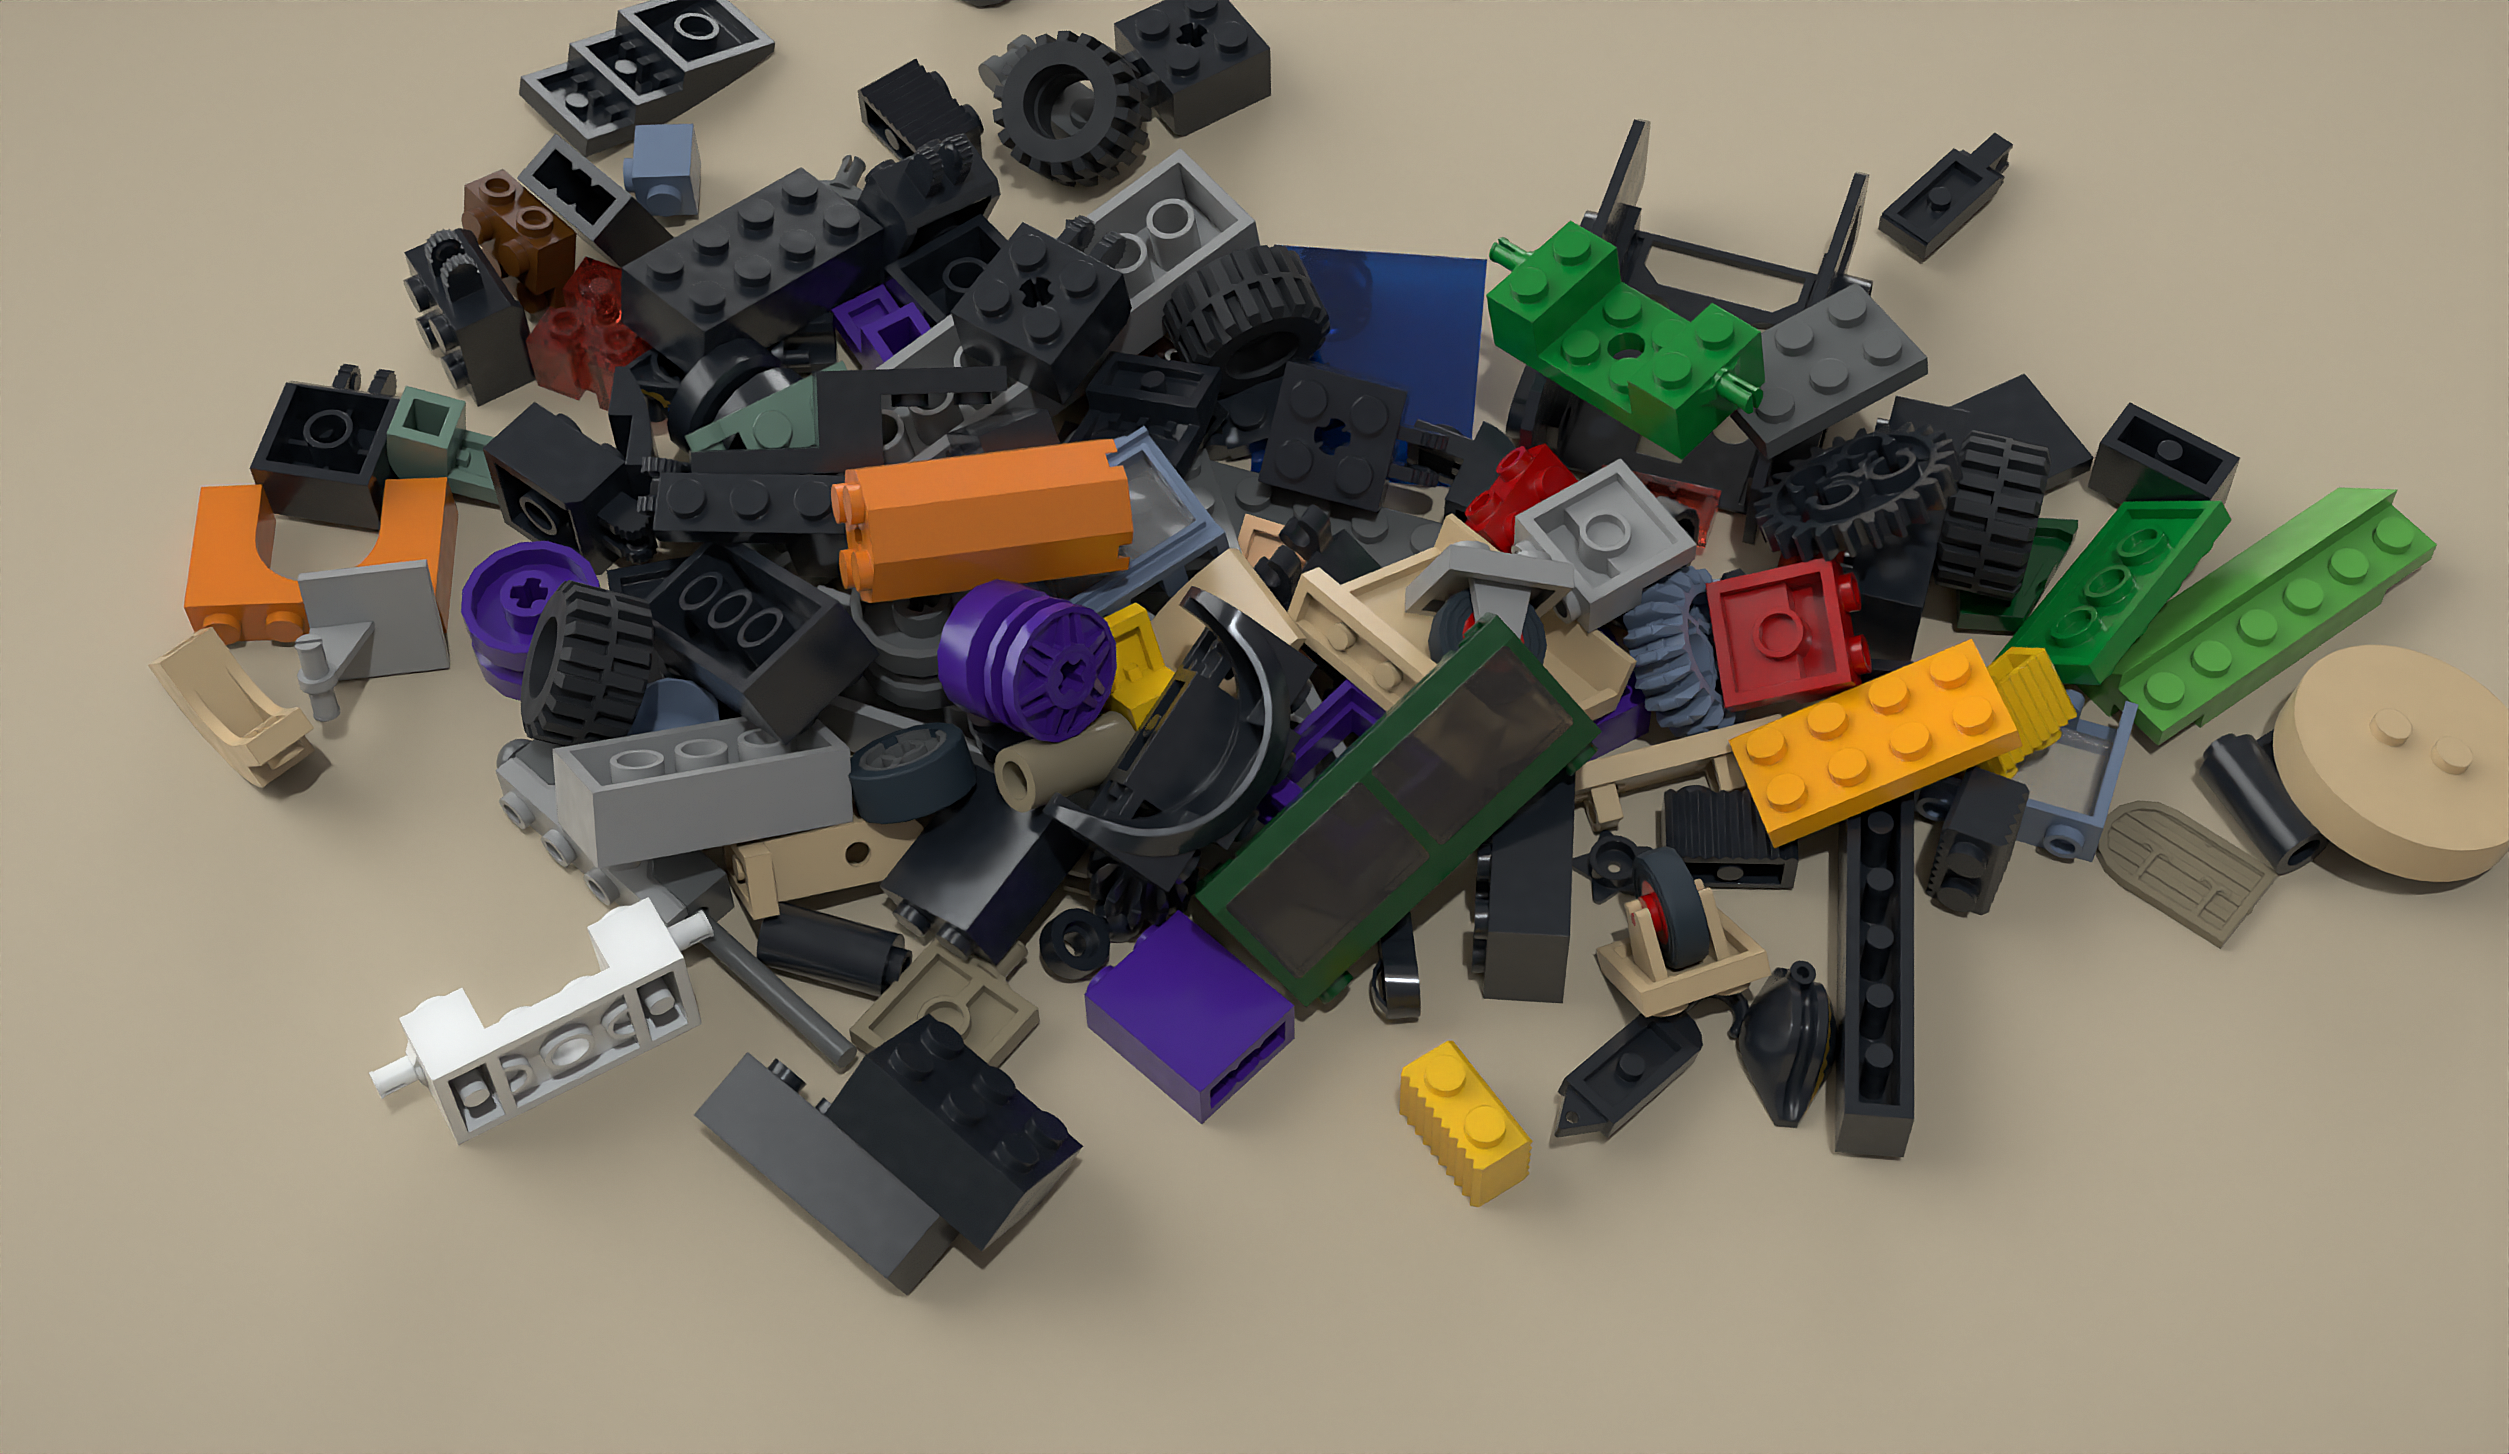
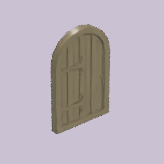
(2182, 868)

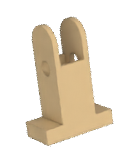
(814, 861)

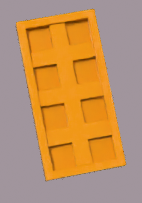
(1874, 743)

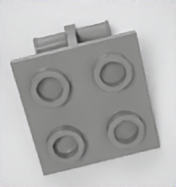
(367, 626)

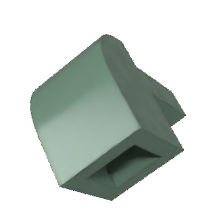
(432, 442)

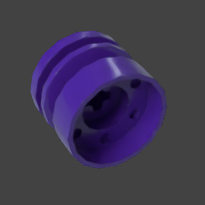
(1027, 660)

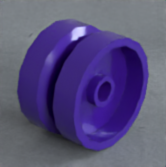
(506, 601)

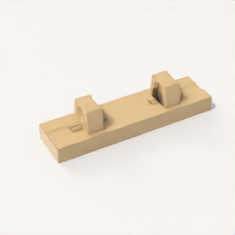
(1603, 778)

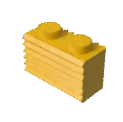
(2033, 701)
(1464, 1123)

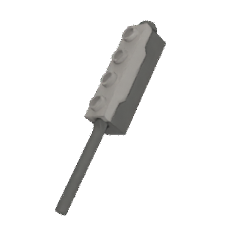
(674, 883)

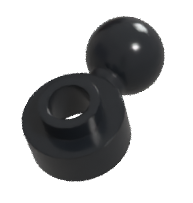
(1088, 936)

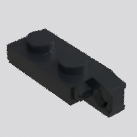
(1946, 196)

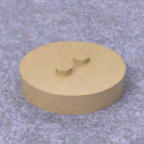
(2399, 762)

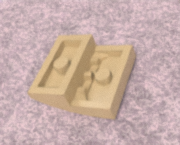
(1236, 583)

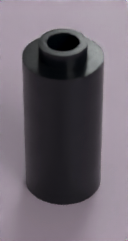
(2256, 798)
(832, 949)

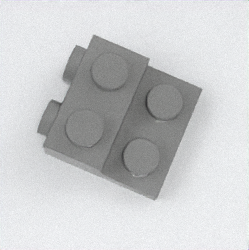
(1613, 537)

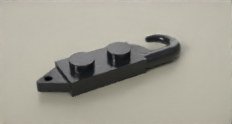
(1633, 1069)

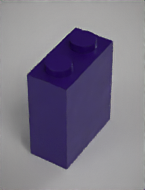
(1189, 1015)

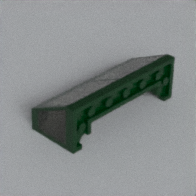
(1398, 811)

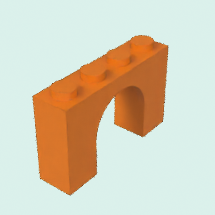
(233, 550)

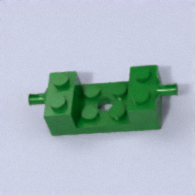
(1572, 314)

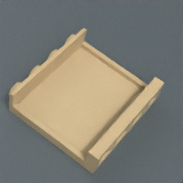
(1386, 651)

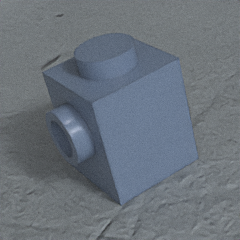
(664, 169)

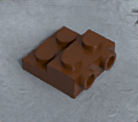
(521, 240)

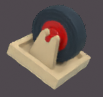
(1678, 941)

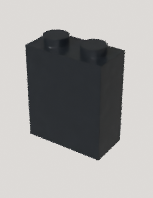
(592, 204)
(981, 872)

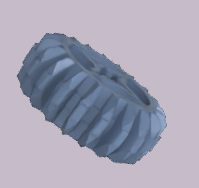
(1677, 654)

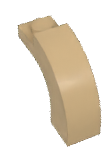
(231, 710)

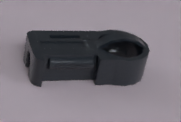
(1398, 972)

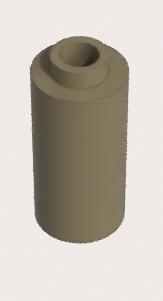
(1037, 768)

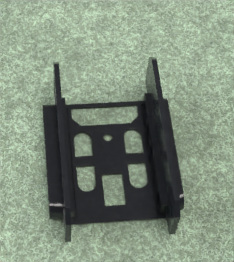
(1589, 437)

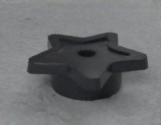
(1609, 851)

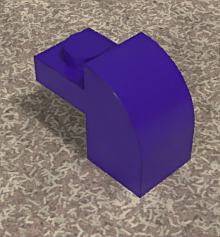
(877, 326)

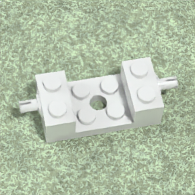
(561, 1041)

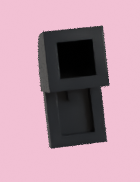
(1465, 464)

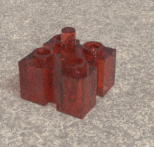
(584, 341)

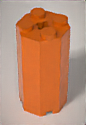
(983, 520)

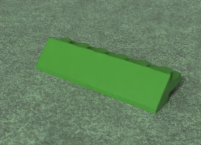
(2264, 611)

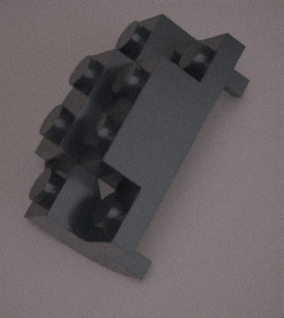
(1199, 750)

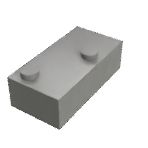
(698, 789)

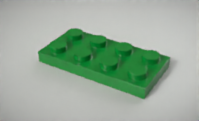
(2119, 585)

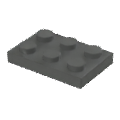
(1828, 368)

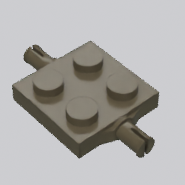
(955, 991)

